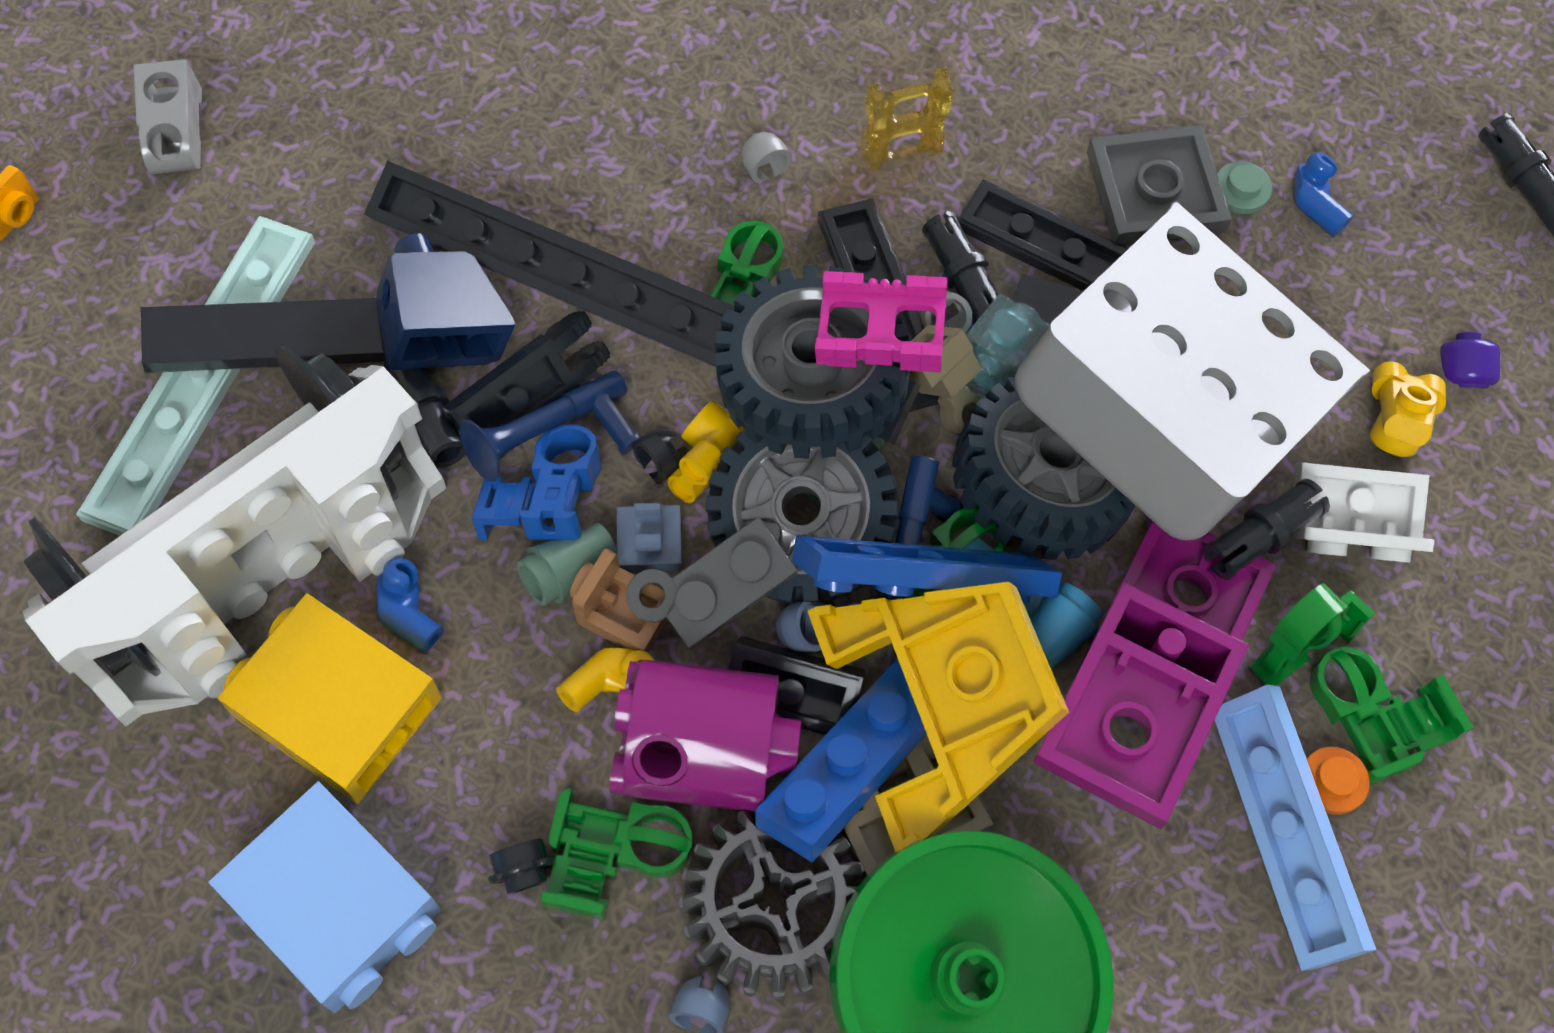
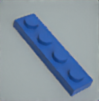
(903, 567)
(844, 768)

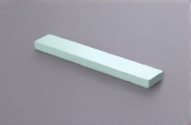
(186, 400)

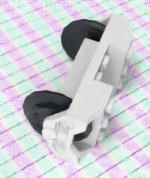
(236, 537)

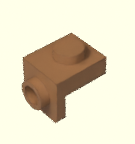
(603, 608)

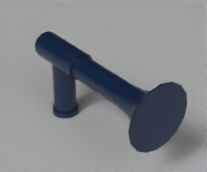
(490, 445)
(920, 498)

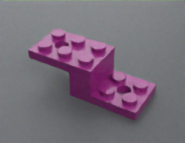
(1160, 667)

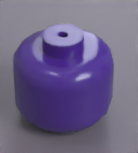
(1471, 361)

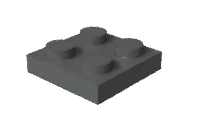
(1151, 171)

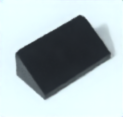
(806, 684)

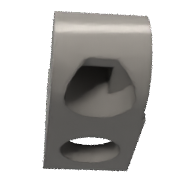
(168, 116)

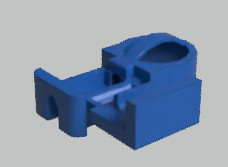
(554, 491)

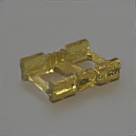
(884, 127)

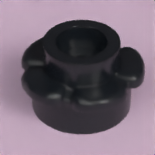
(521, 866)

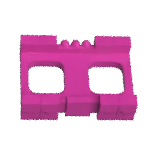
(883, 304)

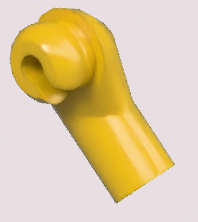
(601, 673)

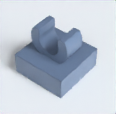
(649, 537)

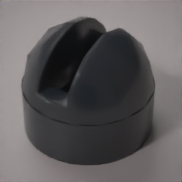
(658, 447)

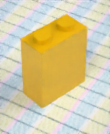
(330, 697)

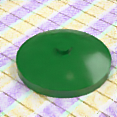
(970, 942)

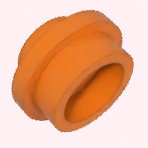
(1339, 779)

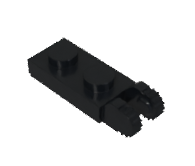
(530, 376)

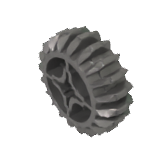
(745, 912)

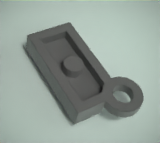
(716, 585)

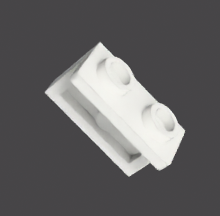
(1367, 510)

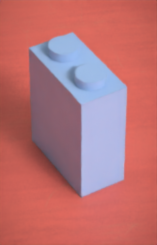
(327, 899)

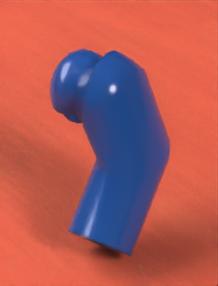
(1314, 197)
(399, 605)

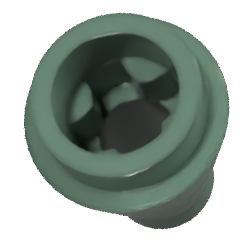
(553, 565)

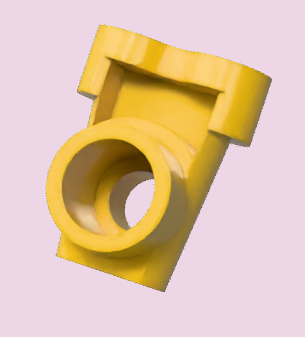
(1406, 408)
(709, 436)

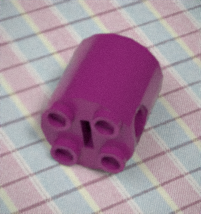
(700, 736)

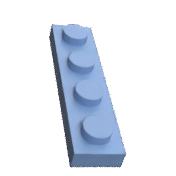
(1292, 830)

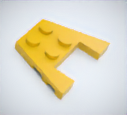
(974, 684)

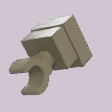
(957, 370)

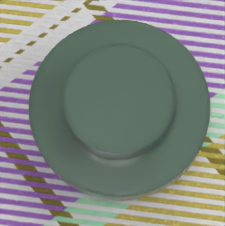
(1245, 187)

